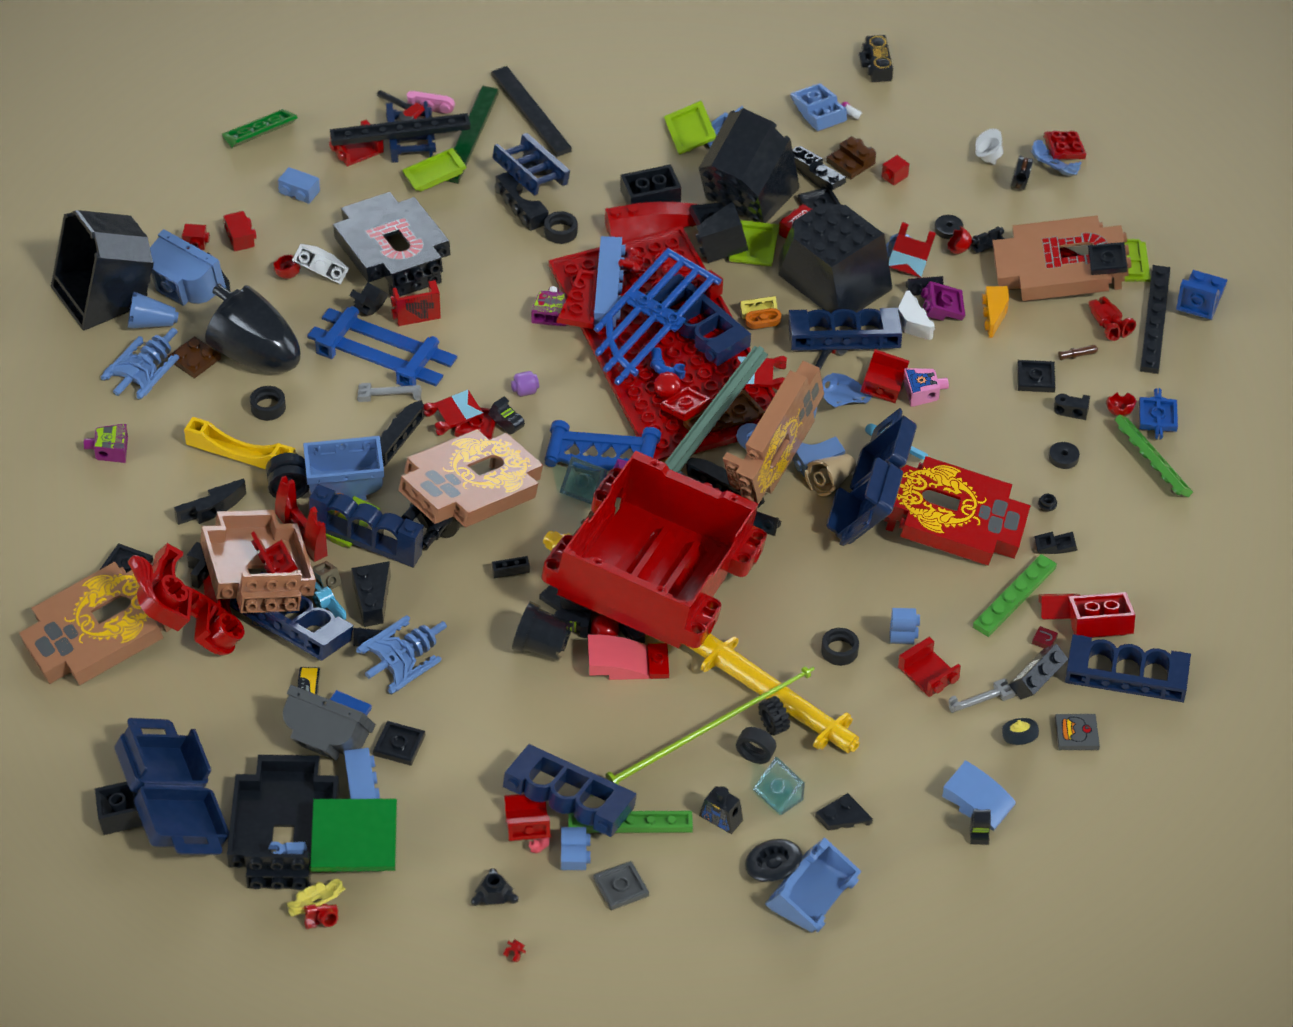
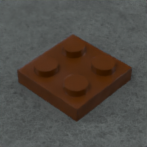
(195, 357)

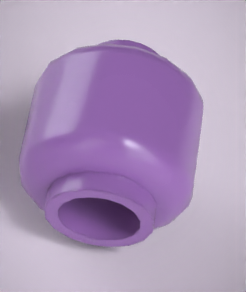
(525, 383)

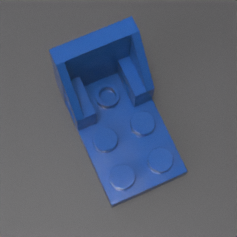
(1201, 294)

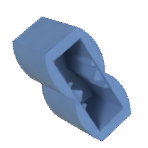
(903, 625)
(574, 848)

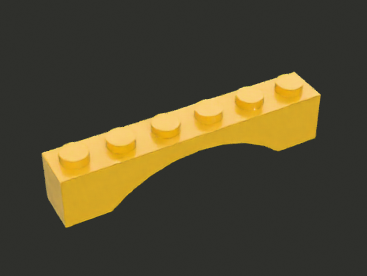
(207, 437)

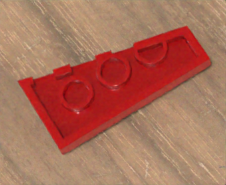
(580, 303)

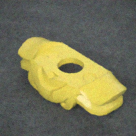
(315, 892)

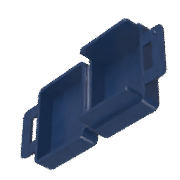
(874, 480)
(170, 787)

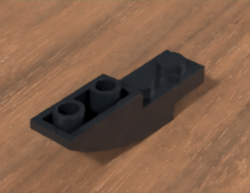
(813, 168)
(206, 508)

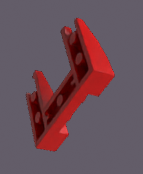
(311, 530)

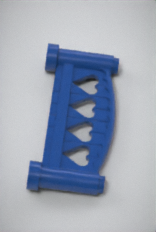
(563, 439)

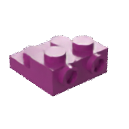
(943, 301)

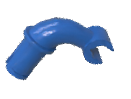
(659, 365)

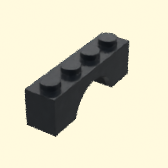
(530, 212)

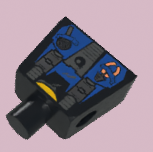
(722, 809)

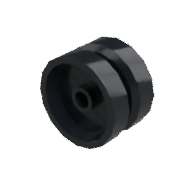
(290, 465)

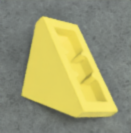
(757, 304)

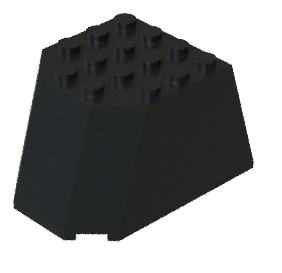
(750, 166)
(836, 259)
(100, 265)

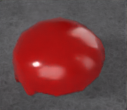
(959, 241)
(285, 267)
(667, 384)
(1121, 404)
(604, 626)

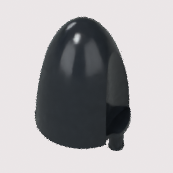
(252, 331)

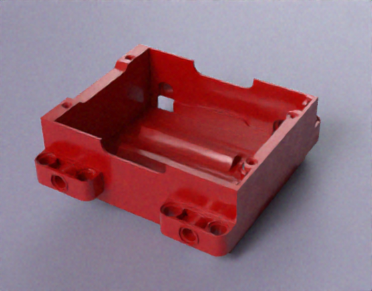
(659, 552)

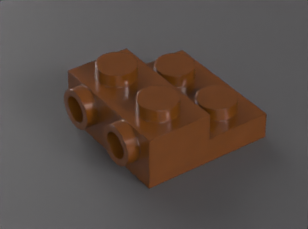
(852, 157)

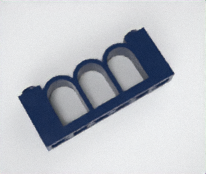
(886, 320)
(716, 349)
(409, 534)
(320, 644)
(1176, 665)
(604, 819)

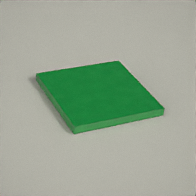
(354, 835)

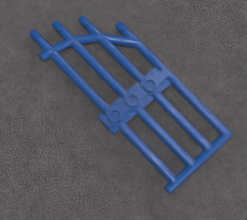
(651, 308)

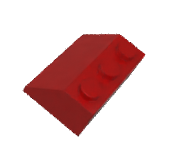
(1102, 614)

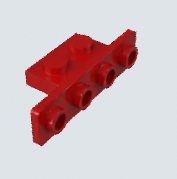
(276, 556)

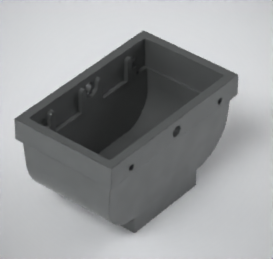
(324, 727)

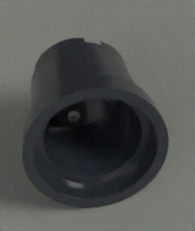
(541, 632)

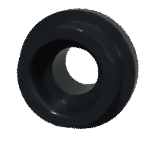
(1047, 502)

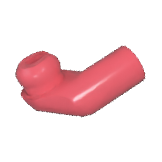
(538, 845)

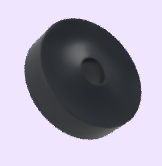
(946, 225)
(1057, 453)

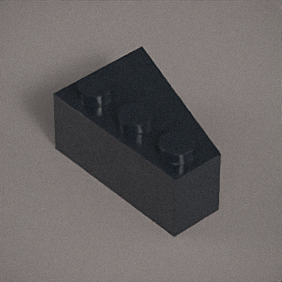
(371, 591)

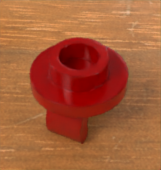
(517, 947)

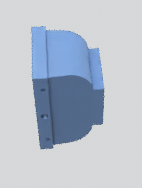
(184, 272)
(347, 468)

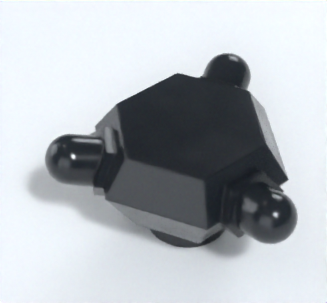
(494, 890)

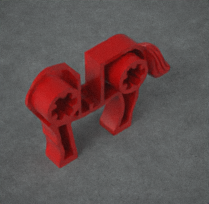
(172, 602)

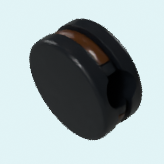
(1021, 172)

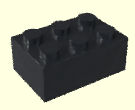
(651, 185)

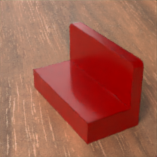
(1055, 605)

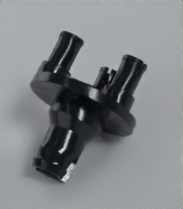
(445, 528)

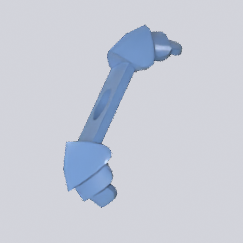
(1041, 154)

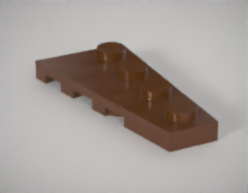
(741, 410)

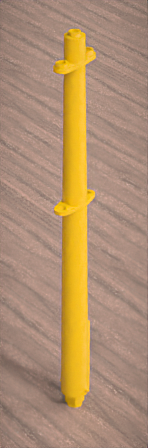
(733, 663)

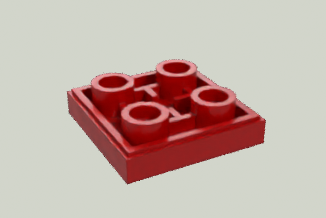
(1065, 144)

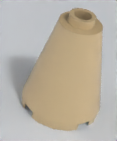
(828, 473)

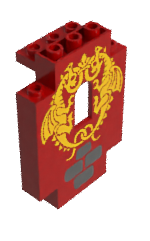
(984, 519)

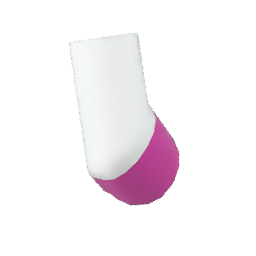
(851, 111)

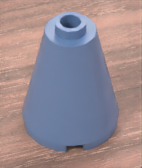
(150, 313)

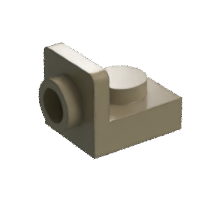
(327, 574)

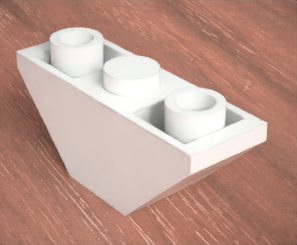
(320, 262)
(914, 318)

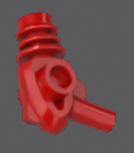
(633, 262)

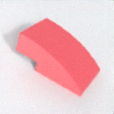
(617, 657)

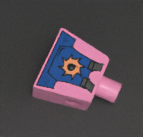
(923, 385)

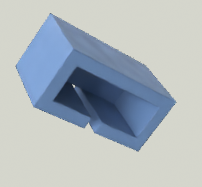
(299, 184)

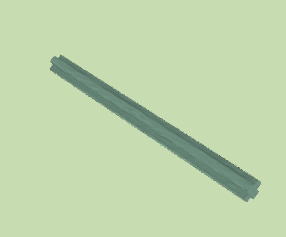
(716, 409)

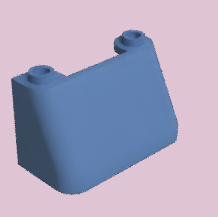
(814, 886)

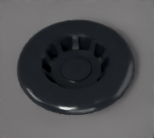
(773, 860)

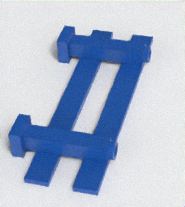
(406, 371)

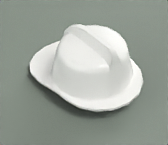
(989, 145)

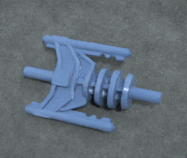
(142, 367)
(400, 654)

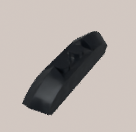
(400, 430)
(708, 472)

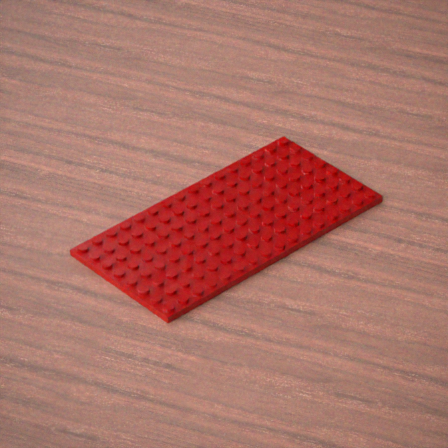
(637, 393)

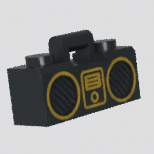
(876, 58)

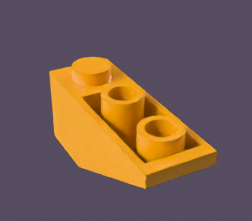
(996, 306)

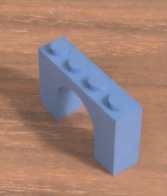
(808, 453)

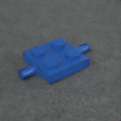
(1158, 414)

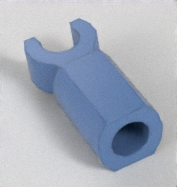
(288, 848)

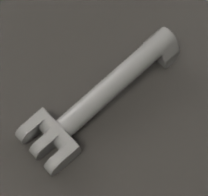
(366, 391)
(1001, 689)

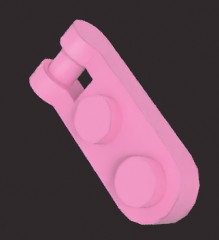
(438, 103)

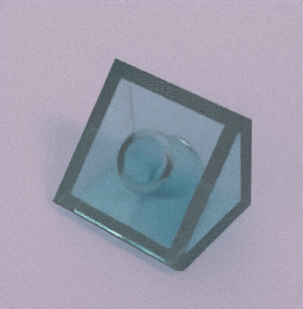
(582, 479)
(780, 787)

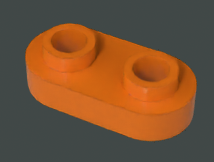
(763, 318)

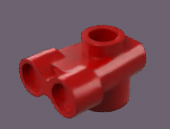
(321, 914)

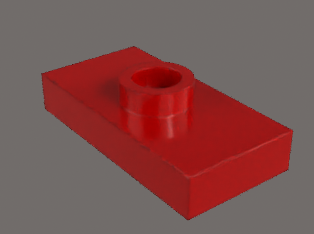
(658, 661)

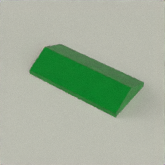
(259, 127)

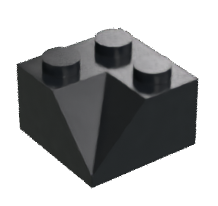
(116, 808)

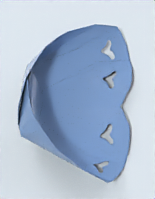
(843, 392)

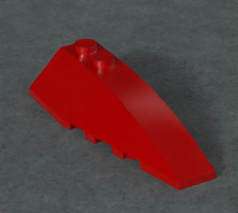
(646, 218)

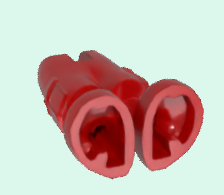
(1110, 318)

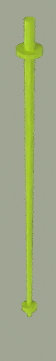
(656, 756)

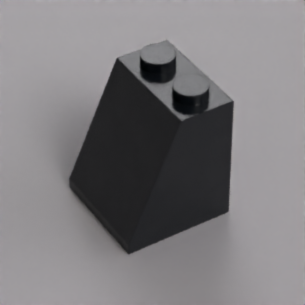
(721, 235)

